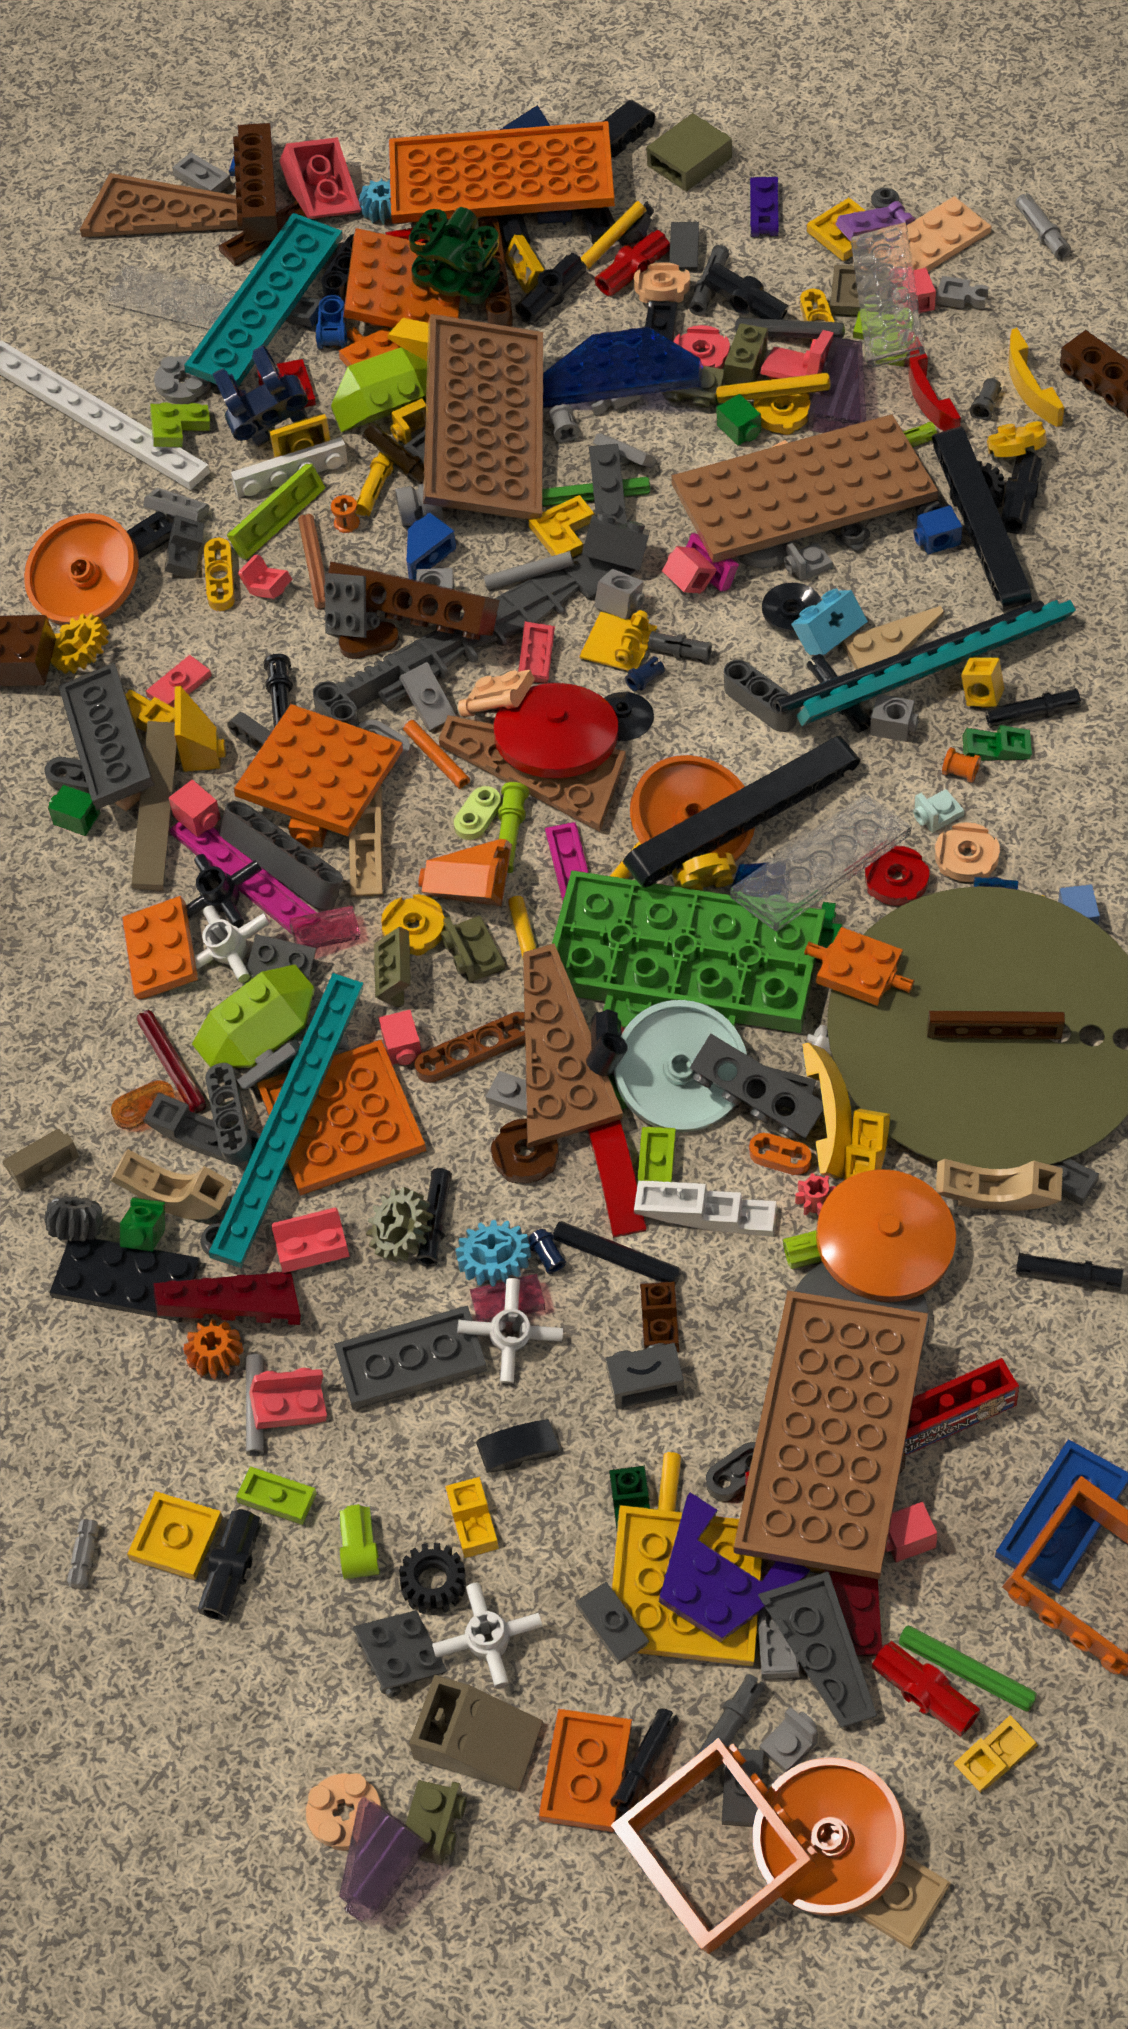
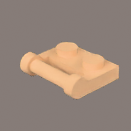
(497, 692)

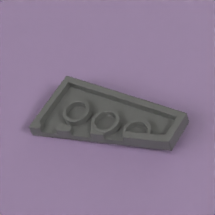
(819, 1638)

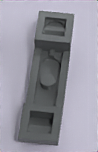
(187, 1128)

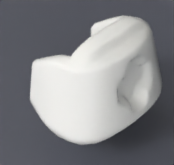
(820, 1038)

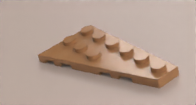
(580, 796)
(560, 1086)

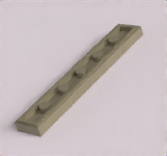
(155, 808)

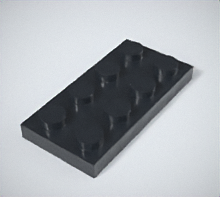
(117, 1276)

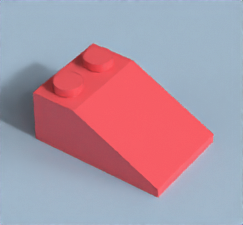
(319, 178)

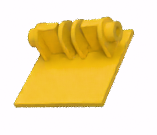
(618, 641)

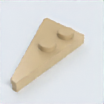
(889, 638)

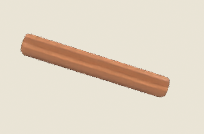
(313, 558)

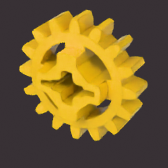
(79, 643)

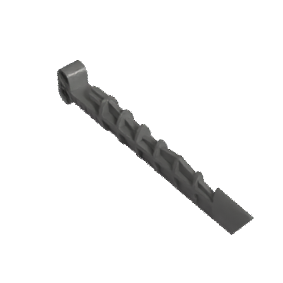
(526, 602)

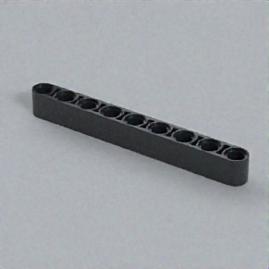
(741, 811)

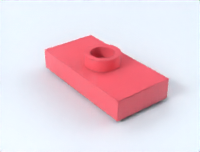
(536, 650)
(187, 674)

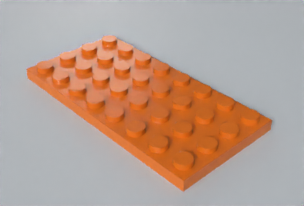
(502, 171)

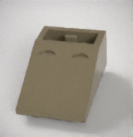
(474, 1734)

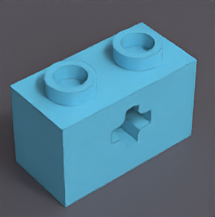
(829, 621)

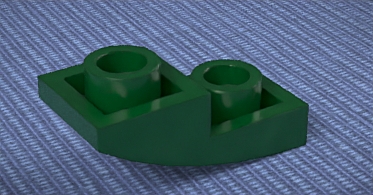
(629, 1488)

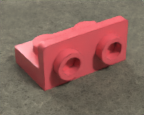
(310, 1240)
(287, 1398)

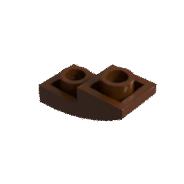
(659, 1314)

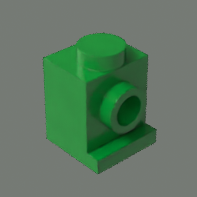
(143, 1224)

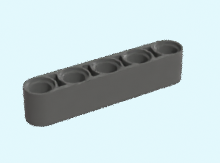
(280, 855)

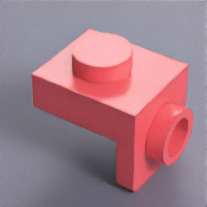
(263, 580)

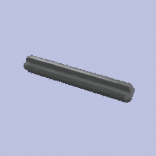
(794, 328)

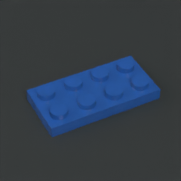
(1076, 1530)

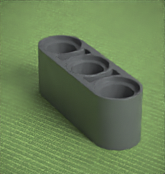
(757, 694)

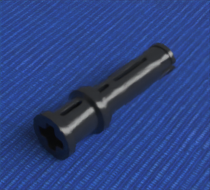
(278, 684)

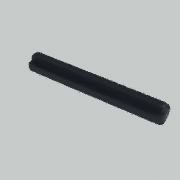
(616, 1253)

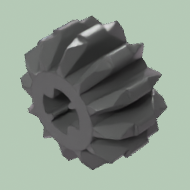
(73, 1218)

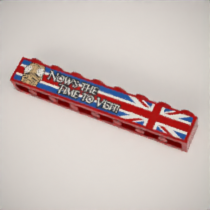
(959, 1405)

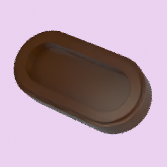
(376, 641)

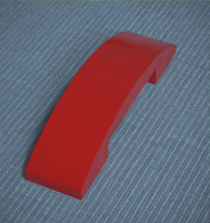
(940, 412)
(616, 1178)

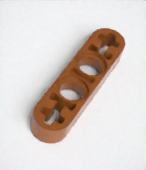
(472, 1043)

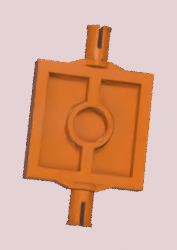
(366, 347)
(859, 966)

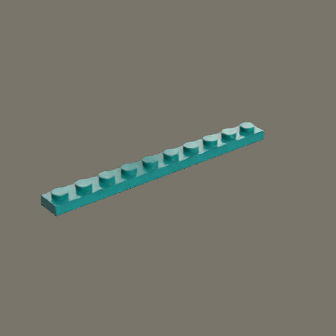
(925, 665)
(286, 1121)

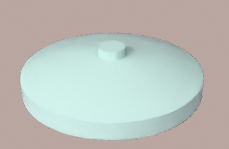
(656, 1068)

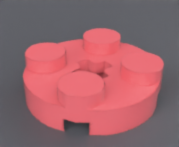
(709, 338)

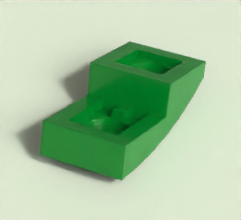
(1005, 744)

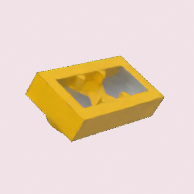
(523, 263)

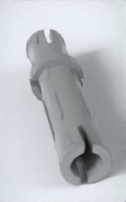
(1048, 233)

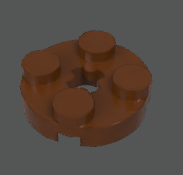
(518, 1167)

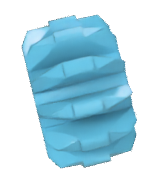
(376, 201)

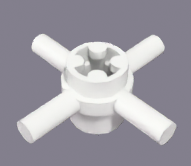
(227, 942)
(520, 1323)
(482, 1624)

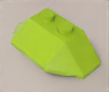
(379, 387)
(256, 1018)

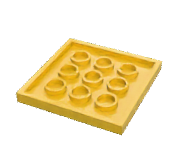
(639, 1569)

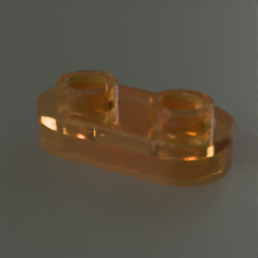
(139, 1102)

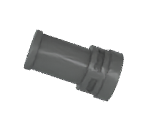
(985, 401)

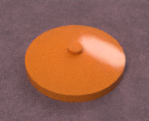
(81, 568)
(679, 789)
(885, 1235)
(849, 1823)

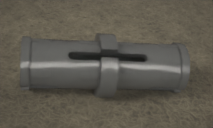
(680, 646)

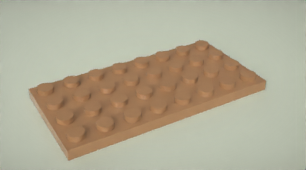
(484, 418)
(803, 488)
(832, 1435)

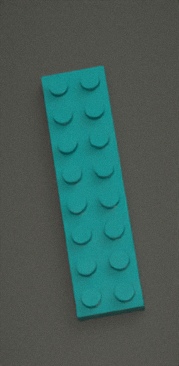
(265, 299)

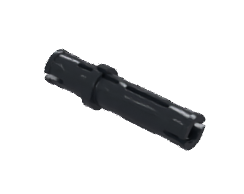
(824, 672)
(1039, 706)
(440, 1184)
(1076, 1272)
(638, 1772)

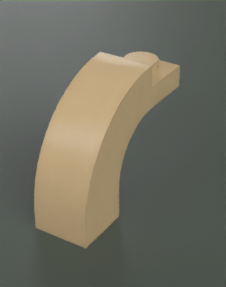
(1010, 1189)
(184, 1195)

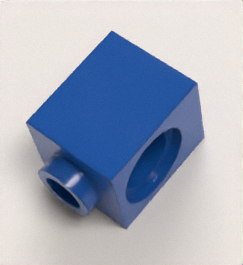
(938, 530)

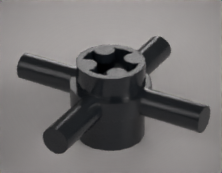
(220, 889)

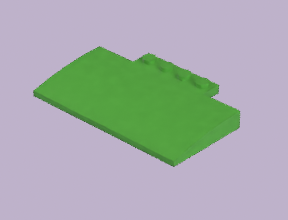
(683, 945)

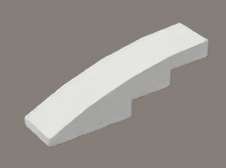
(702, 1209)

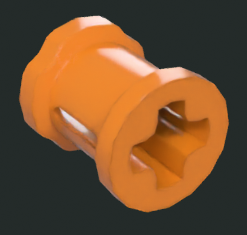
(338, 510)
(961, 765)

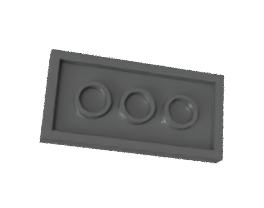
(409, 1358)

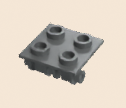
(347, 606)
(273, 953)
(398, 1651)

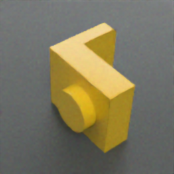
(408, 420)

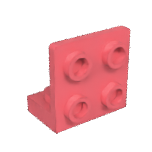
(790, 363)

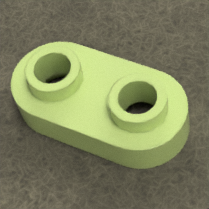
(478, 810)

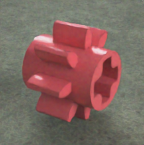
(813, 1193)

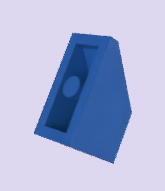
(428, 544)

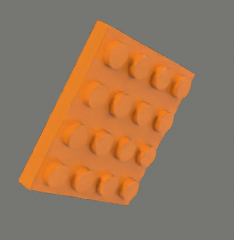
(382, 283)
(318, 770)
(354, 1121)

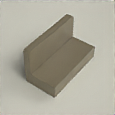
(41, 1158)

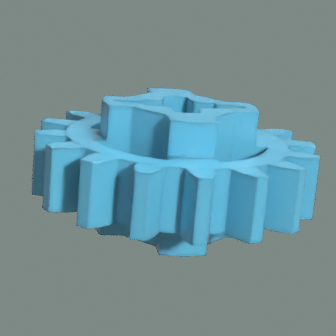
(493, 1252)

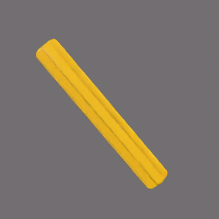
(775, 387)

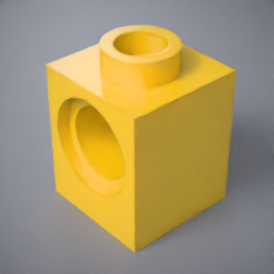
(983, 682)

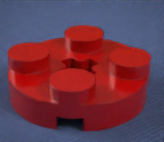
(902, 891)

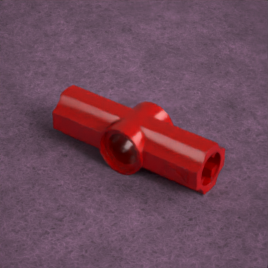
(630, 260)
(926, 1688)

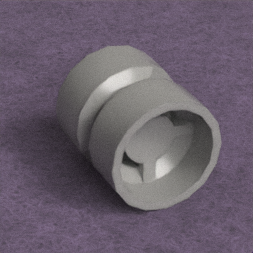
(411, 505)

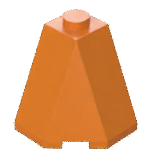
(469, 874)

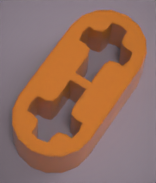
(780, 1153)

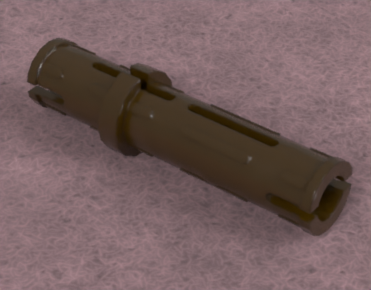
(411, 465)

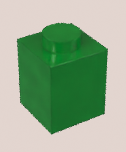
(739, 420)
(73, 810)

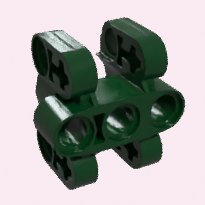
(456, 254)

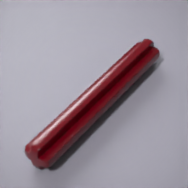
(171, 1061)

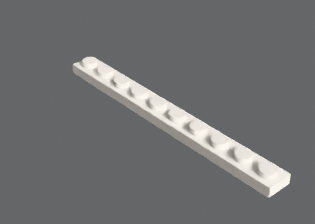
(99, 417)

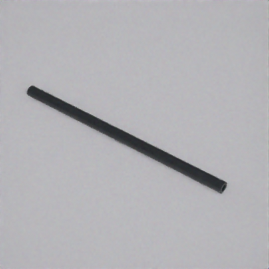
(823, 689)

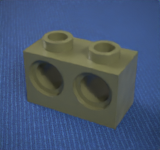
(746, 354)

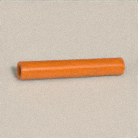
(436, 754)

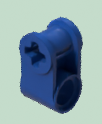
(331, 324)

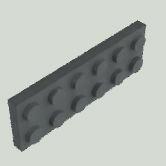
(106, 736)

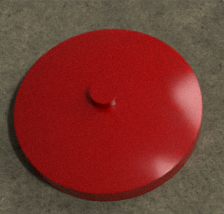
(557, 731)

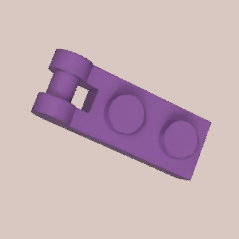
(871, 220)

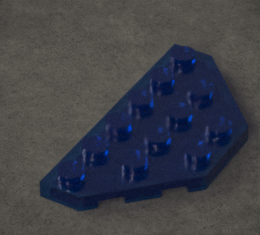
(620, 366)

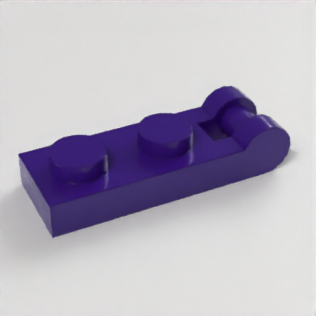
(764, 206)

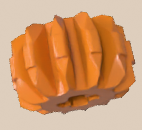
(203, 1358)

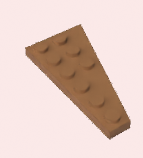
(148, 206)

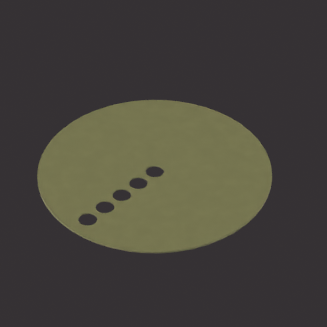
(990, 1097)

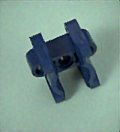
(255, 412)

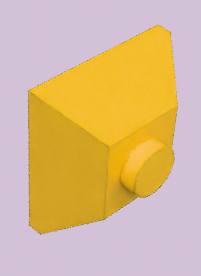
(300, 435)
(196, 735)

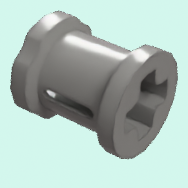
(562, 418)

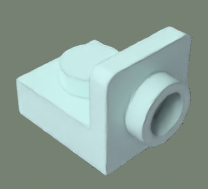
(937, 810)

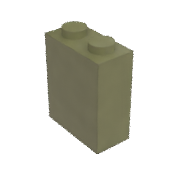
(689, 152)

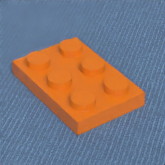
(160, 948)
(585, 1769)

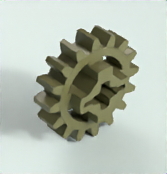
(399, 1224)

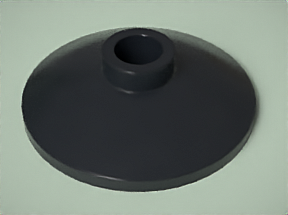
(787, 598)
(636, 718)

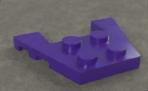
(708, 1586)

